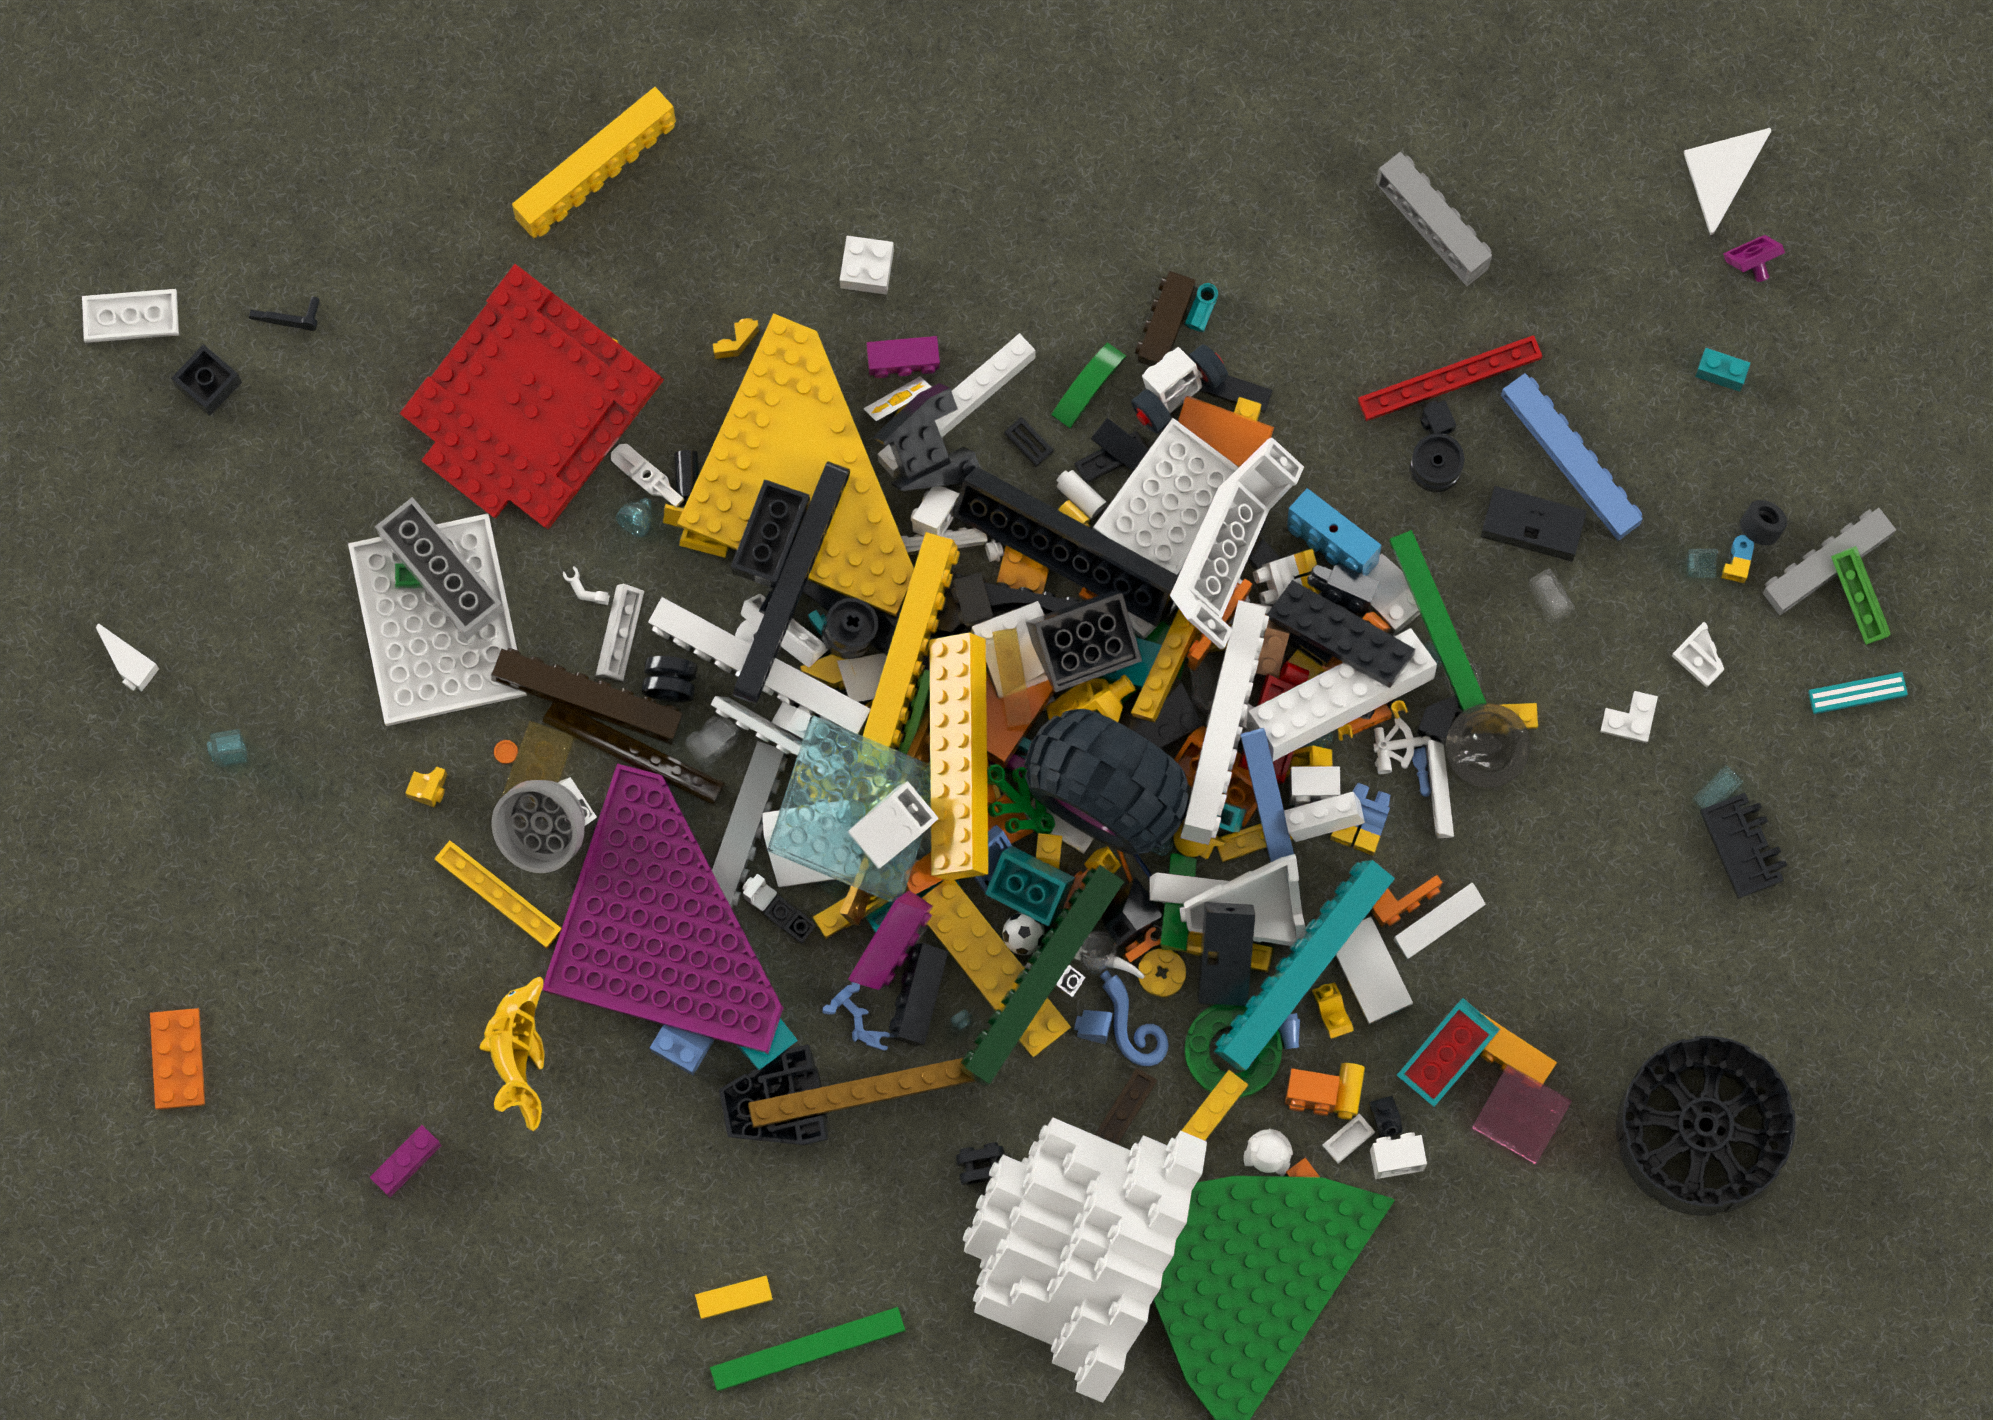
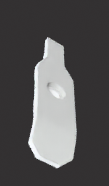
(636, 467)

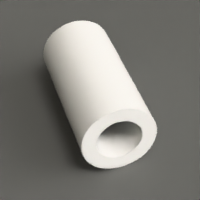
(1081, 494)

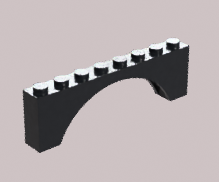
(1001, 599)

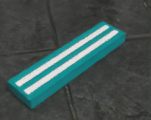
(1857, 693)

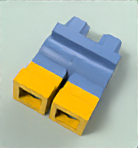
(1374, 816)

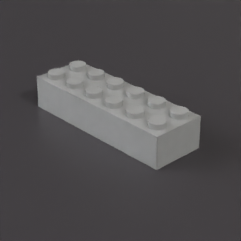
(1434, 218)
(439, 568)

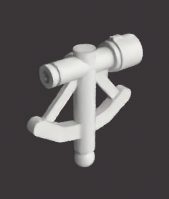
(1384, 746)

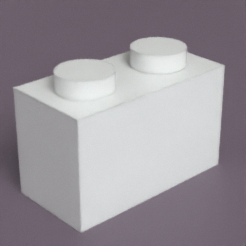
(935, 511)

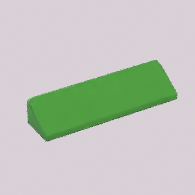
(1861, 595)

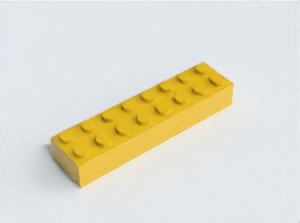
(594, 163)

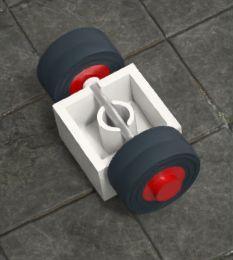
(1173, 380)

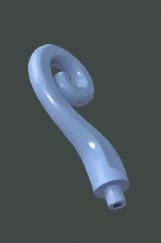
(1117, 992)

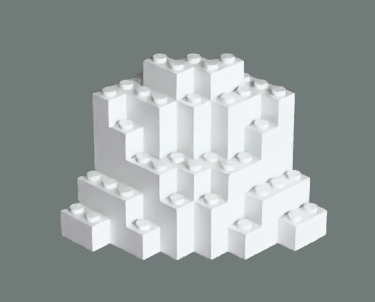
(1082, 1243)

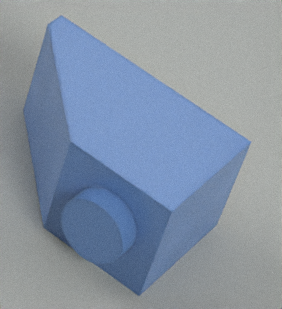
(1094, 1025)

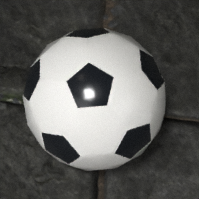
(1023, 934)

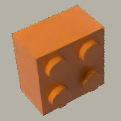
(1312, 1091)

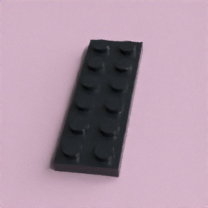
(1341, 634)

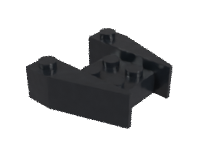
(919, 445)

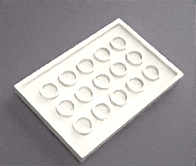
(1166, 498)

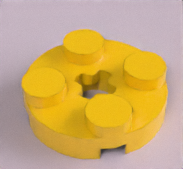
(1175, 976)

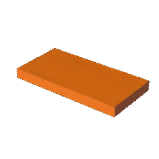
(1224, 430)

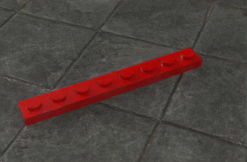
(1450, 378)

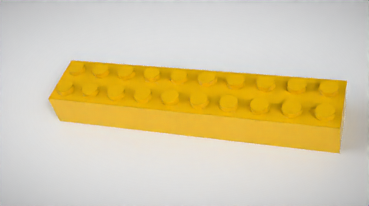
(911, 640)
(958, 756)

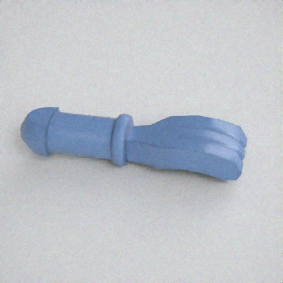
(1420, 762)

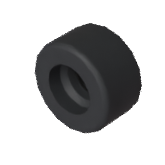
(1763, 522)

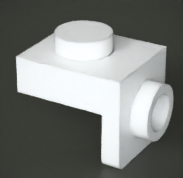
(758, 892)

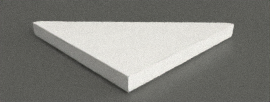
(1720, 171)

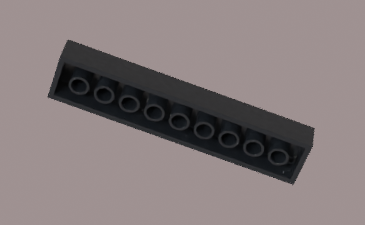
(1065, 545)

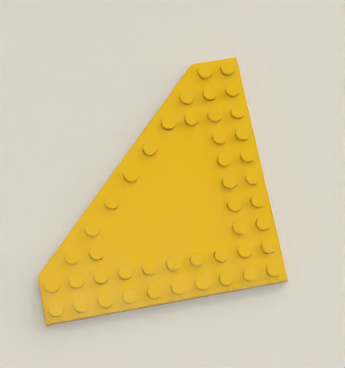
(785, 431)

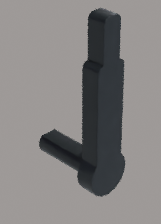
(306, 322)

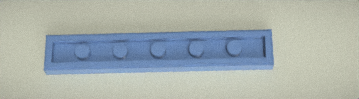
(1267, 794)

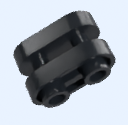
(969, 1157)

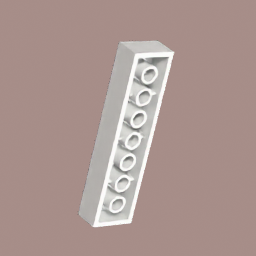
(1334, 700)

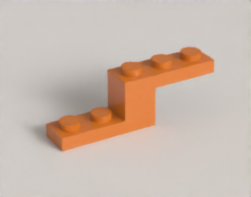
(1388, 908)

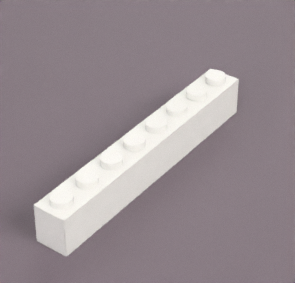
(976, 390)

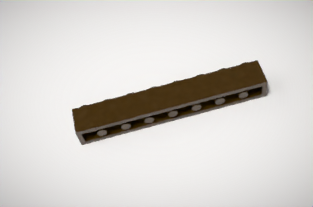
(586, 696)

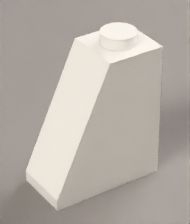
(792, 720)

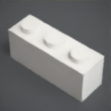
(1324, 816)

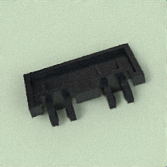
(1740, 846)

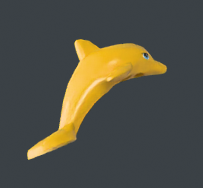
(510, 1040)

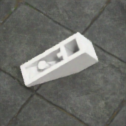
(131, 664)

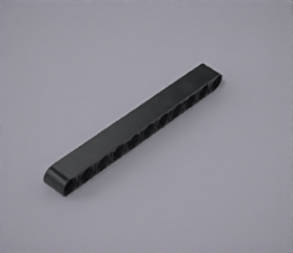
(791, 582)

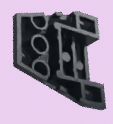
(786, 1074)

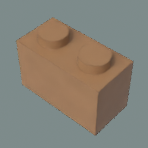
(1272, 650)

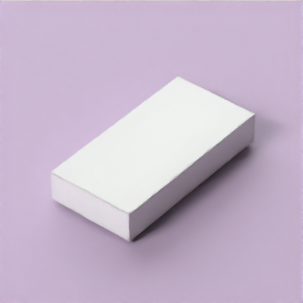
(1348, 1138)

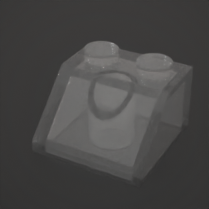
(712, 741)

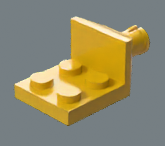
(1094, 695)

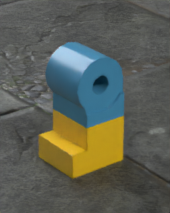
(1742, 553)

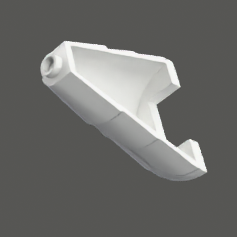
(1275, 899)

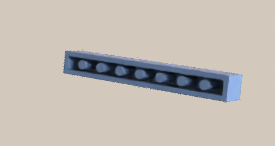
(1571, 456)

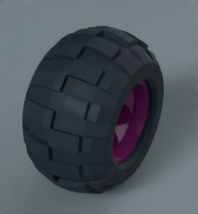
(1107, 781)

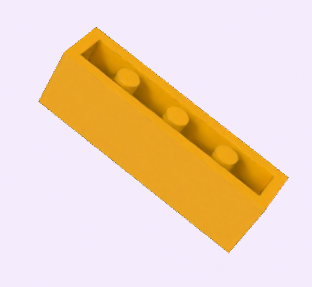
(1510, 1049)

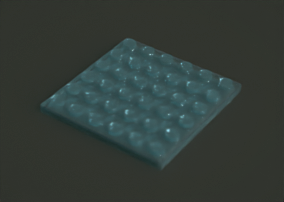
(833, 788)

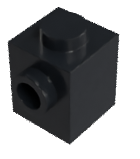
(1438, 418)

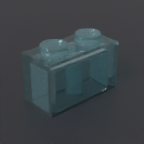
(228, 748)

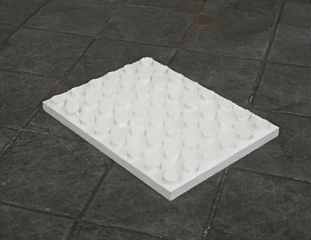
(415, 649)

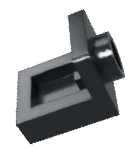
(1386, 1116)

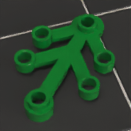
(1021, 802)

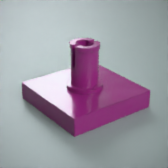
(1754, 255)

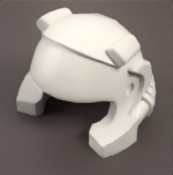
(1269, 1152)

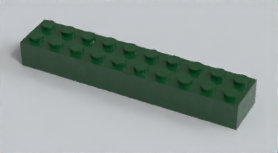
(1042, 975)

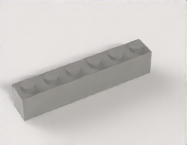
(1818, 566)

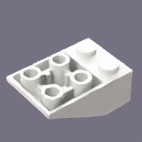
(892, 824)

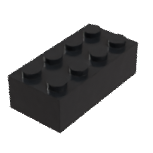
(770, 533)

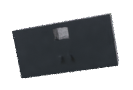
(1533, 523)
(1226, 953)

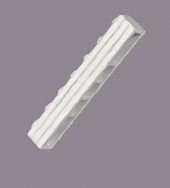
(962, 538)

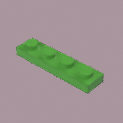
(918, 706)

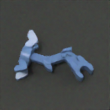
(871, 1038)

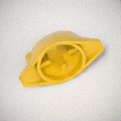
(1194, 849)

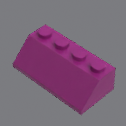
(891, 941)

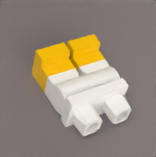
(1281, 572)

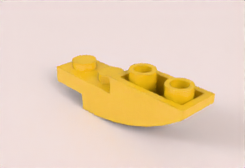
(831, 921)

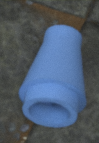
(1290, 1031)

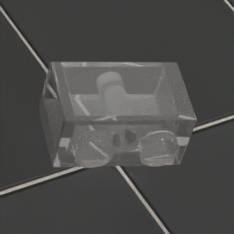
(1551, 596)

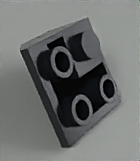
(1130, 913)

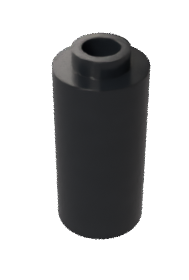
(686, 472)

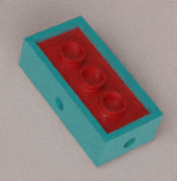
(1448, 1052)

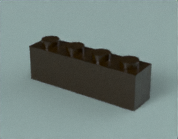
(1167, 318)

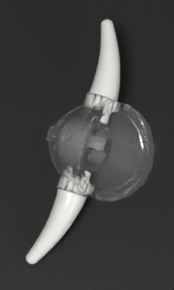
(1100, 953)

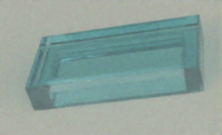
(1718, 789)

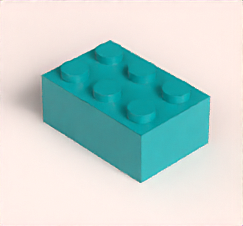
(1029, 885)

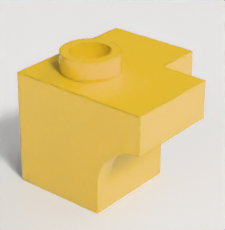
(427, 787)

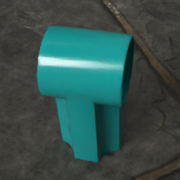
(1201, 309)

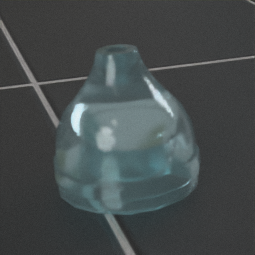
(636, 517)

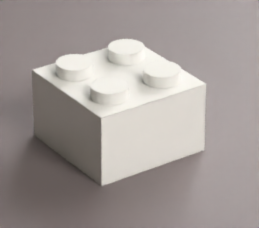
(866, 265)
(1313, 784)
(1398, 1155)

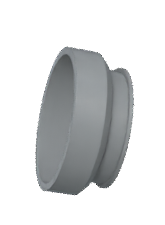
(516, 837)

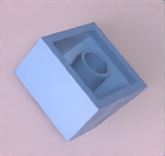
(681, 1048)

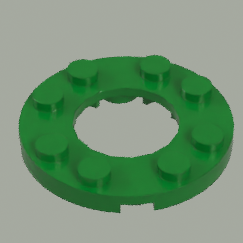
(1199, 1060)

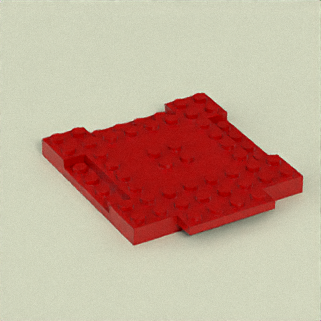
(528, 401)

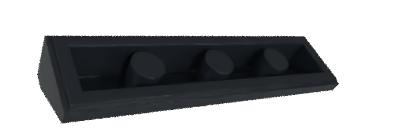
(1119, 444)

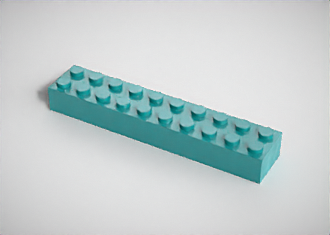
(1304, 964)

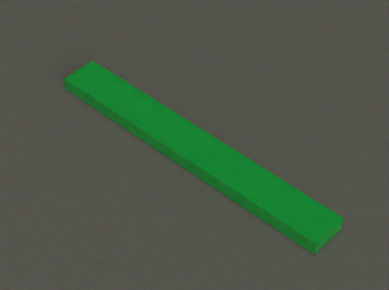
(1437, 620)
(807, 1349)

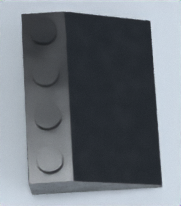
(1084, 640)

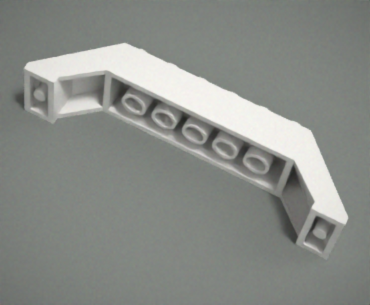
(1229, 537)

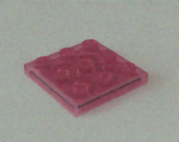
(1522, 1114)

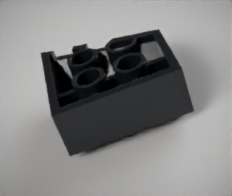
(1174, 720)

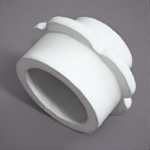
(994, 549)

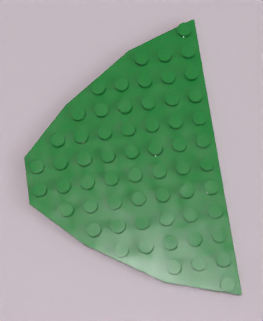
(1255, 1278)

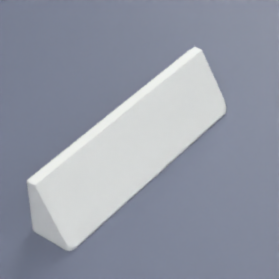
(617, 632)
(797, 639)
(1439, 789)
(1178, 888)
(1439, 921)

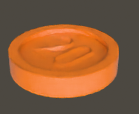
(505, 751)

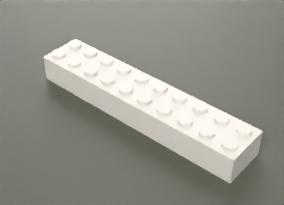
(730, 654)
(1224, 721)

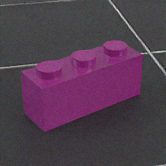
(903, 356)
(405, 1161)

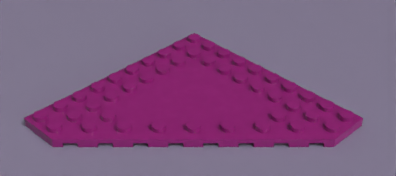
(656, 929)

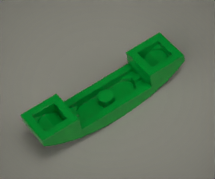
(1088, 384)

